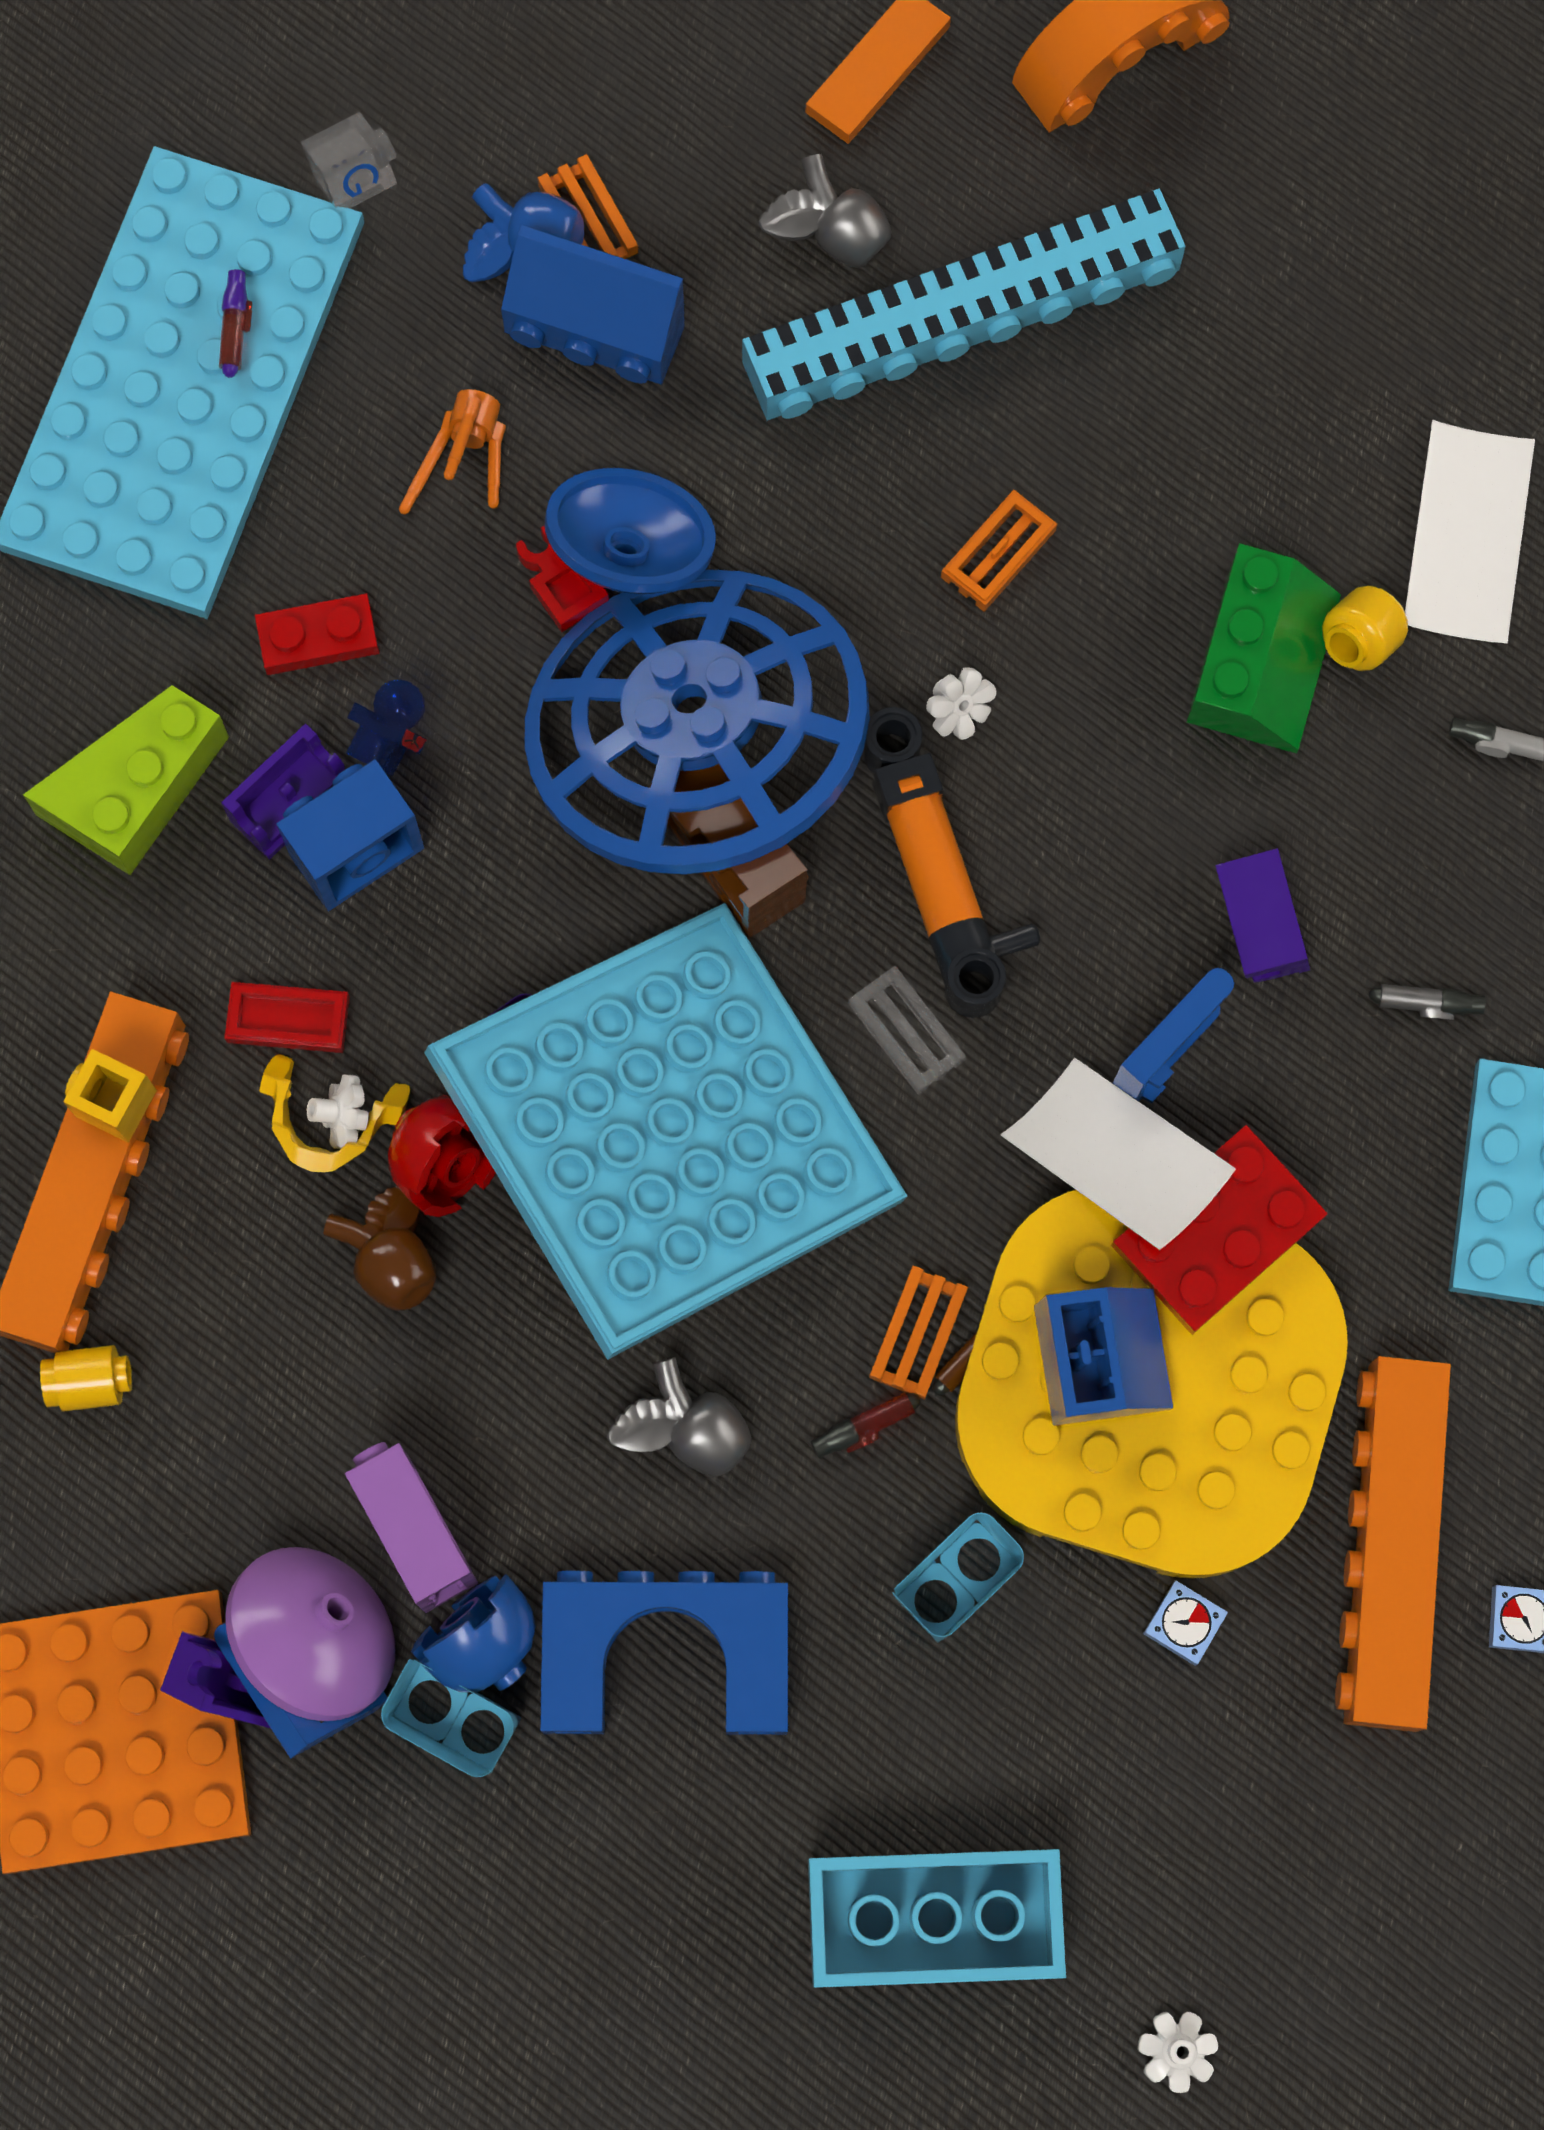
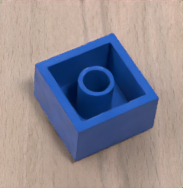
(350, 833)

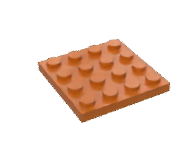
(96, 1750)

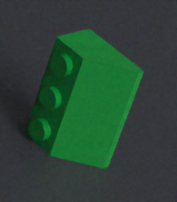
(1264, 650)

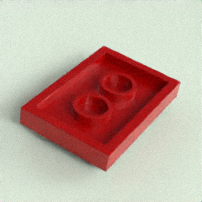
(1231, 1240)

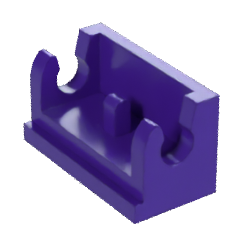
(290, 773)
(1263, 916)
(208, 1682)

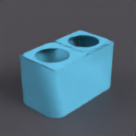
(949, 1572)
(399, 1720)

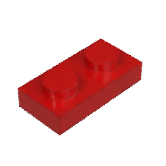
(316, 634)

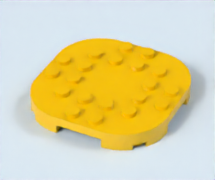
(1165, 1488)

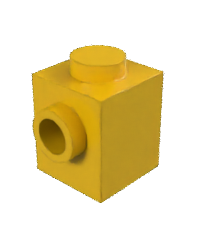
(109, 1095)

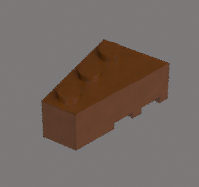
(755, 890)

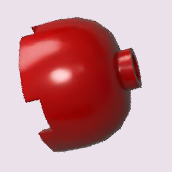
(436, 1157)

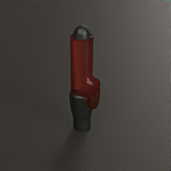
(864, 1428)

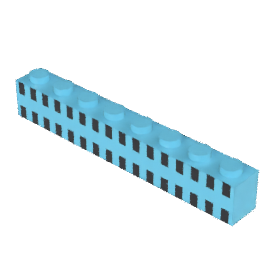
(963, 305)

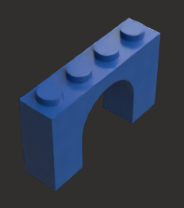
(587, 1617)

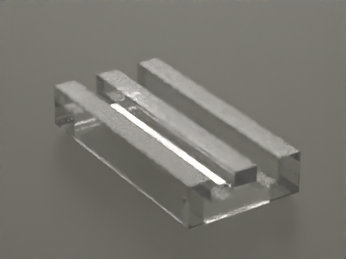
(936, 1068)

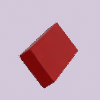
(287, 1017)

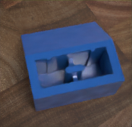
(1102, 1354)

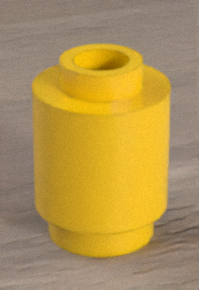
(85, 1378)

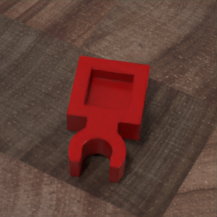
(560, 588)

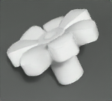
(959, 702)
(341, 1111)
(1164, 2051)

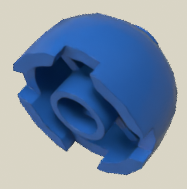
(480, 1639)

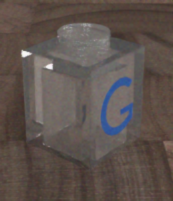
(351, 161)

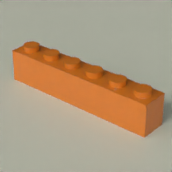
(85, 1188)
(1395, 1544)

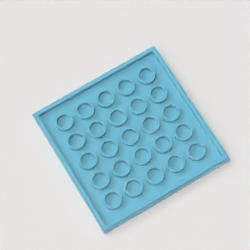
(665, 1128)

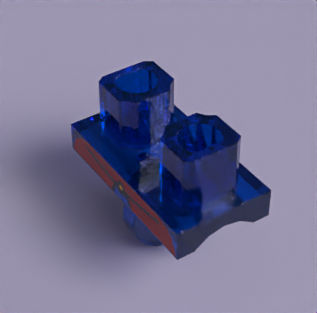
(386, 731)

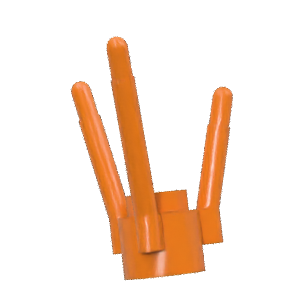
(469, 426)

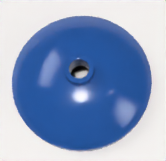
(629, 530)

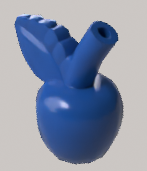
(494, 244)

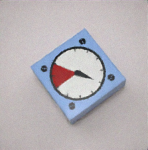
(1517, 1619)
(1185, 1623)

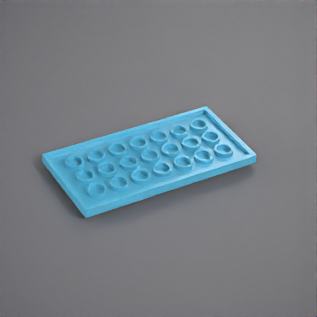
(144, 438)

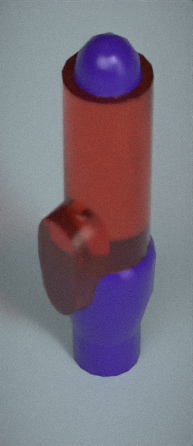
(235, 322)

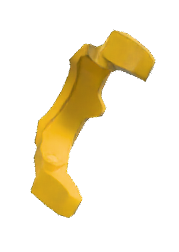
(277, 1084)

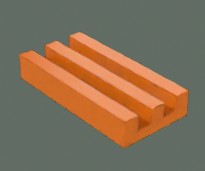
(568, 178)
(970, 584)
(936, 1285)

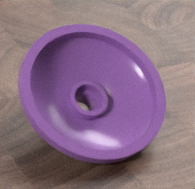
(310, 1634)

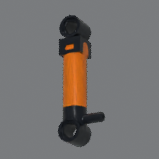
(913, 805)

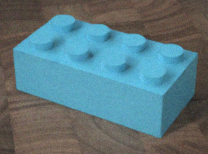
(936, 1918)

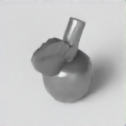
(845, 226)
(700, 1432)

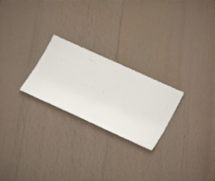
(1469, 533)
(1120, 1154)

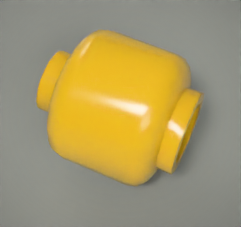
(1364, 628)

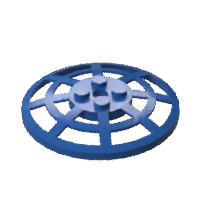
(699, 738)

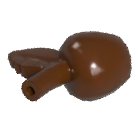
(390, 1258)

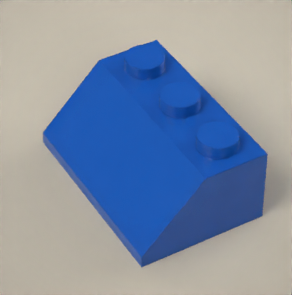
(593, 306)

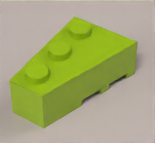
(132, 778)

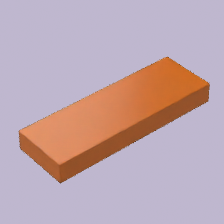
(877, 66)

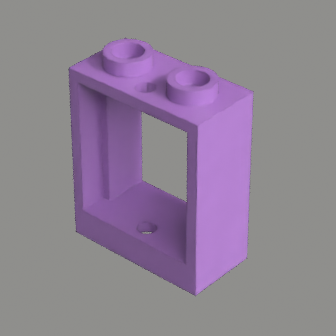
(410, 1526)

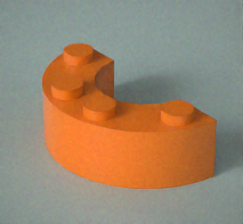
(1097, 40)

